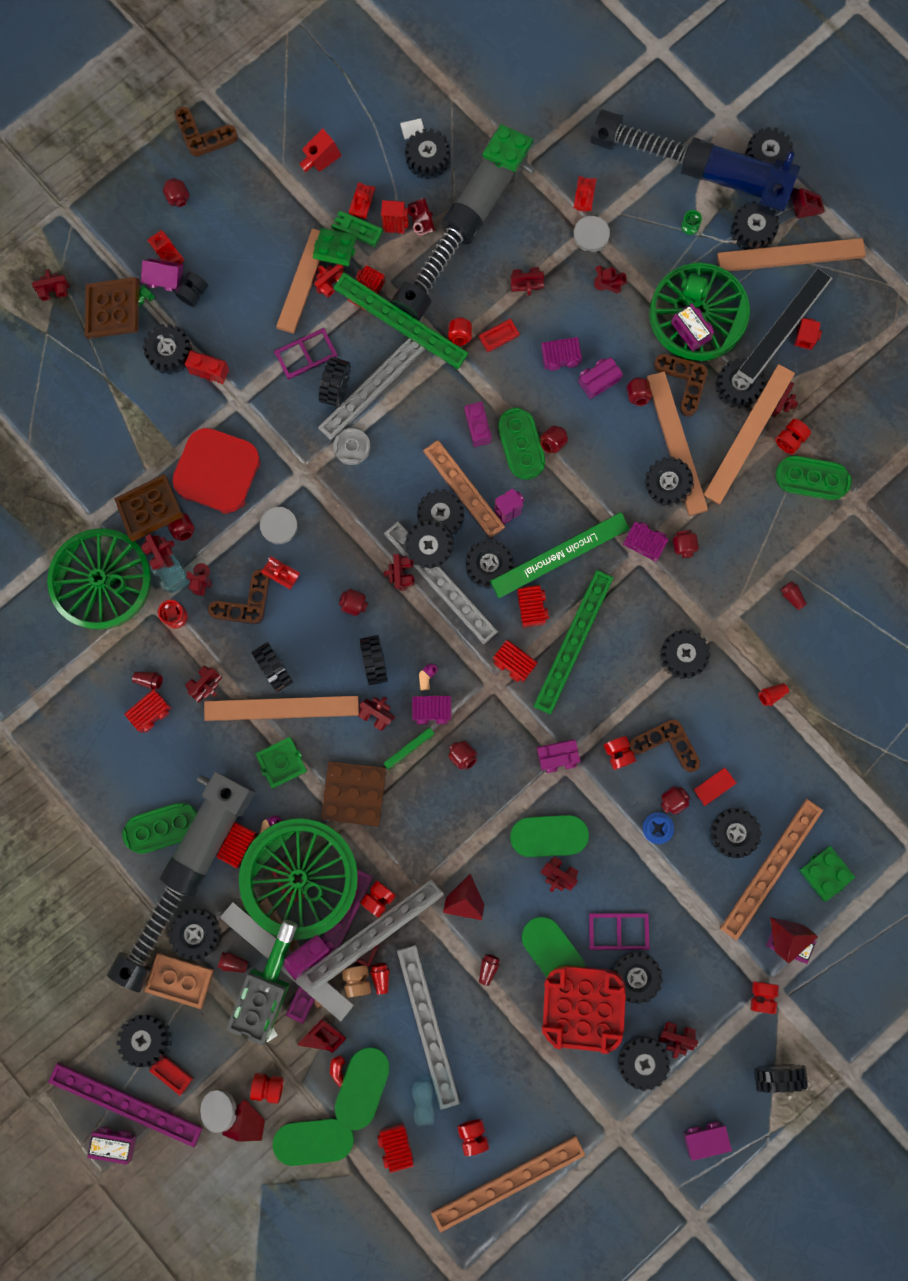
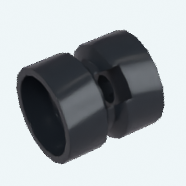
(191, 289)

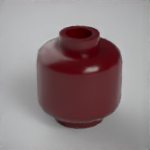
(176, 192)
(639, 391)
(553, 439)
(182, 528)
(685, 543)
(353, 602)
(462, 755)
(675, 800)

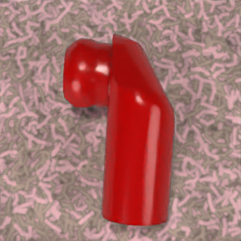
(335, 1069)

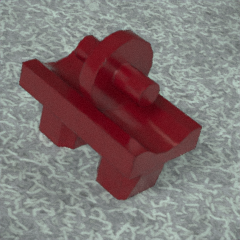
(421, 217)
(609, 279)
(527, 281)
(51, 283)
(789, 403)
(161, 550)
(397, 572)
(199, 580)
(205, 685)
(379, 710)
(558, 878)
(678, 1043)

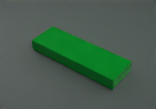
(409, 748)

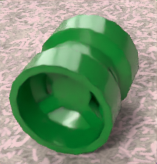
(693, 218)

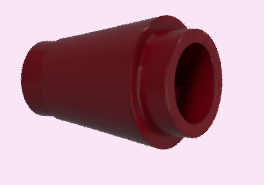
(793, 594)
(150, 680)
(232, 963)
(488, 969)

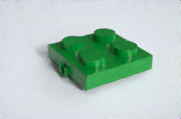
(507, 148)
(334, 247)
(281, 762)
(827, 873)

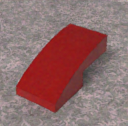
(164, 248)

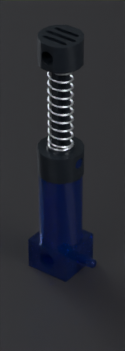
(707, 161)

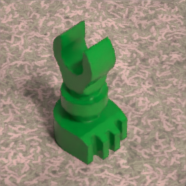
(145, 294)

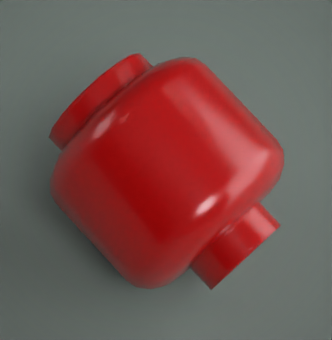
(460, 331)

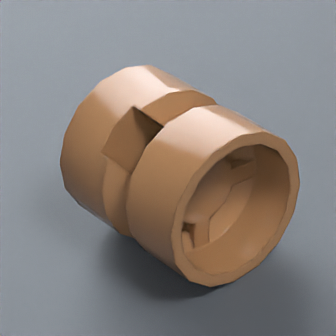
(356, 981)

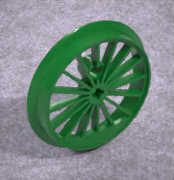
(264, 848)

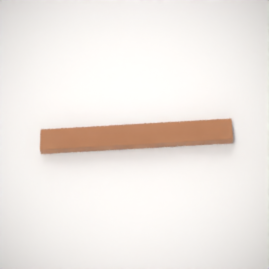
(791, 255)
(749, 434)
(675, 437)
(281, 708)
(771, 869)
(508, 1183)

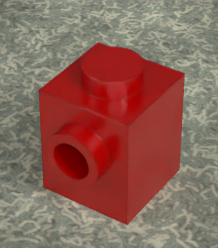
(807, 333)

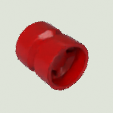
(792, 437)
(172, 614)
(616, 746)
(377, 899)
(763, 990)
(266, 1088)
(473, 1137)

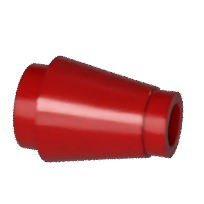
(772, 694)
(380, 977)

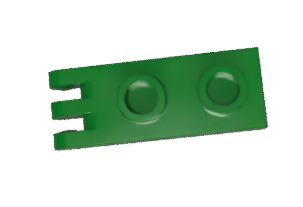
(365, 231)

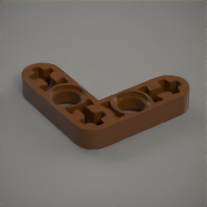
(196, 138)
(689, 374)
(251, 604)
(673, 739)

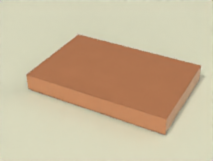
(179, 980)

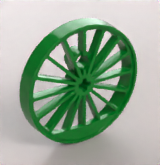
(708, 311)
(60, 566)

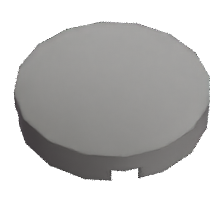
(591, 233)
(352, 446)
(278, 525)
(218, 1111)

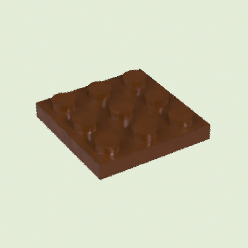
(112, 307)
(148, 507)
(353, 793)

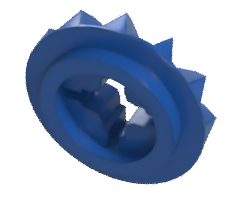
(667, 829)

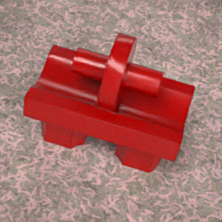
(584, 194)
(362, 200)
(326, 278)
(280, 573)

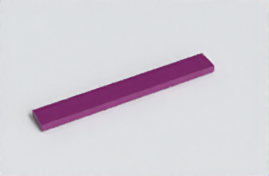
(332, 939)
(125, 1104)

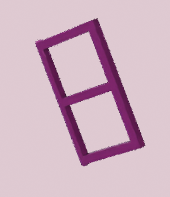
(311, 365)
(619, 945)

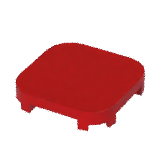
(216, 470)
(584, 1008)

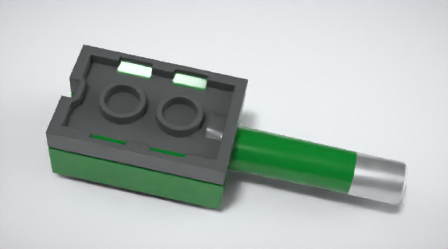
(263, 992)

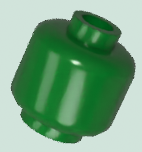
(695, 286)

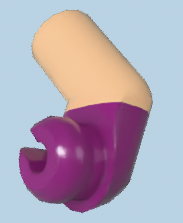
(425, 674)
(269, 822)

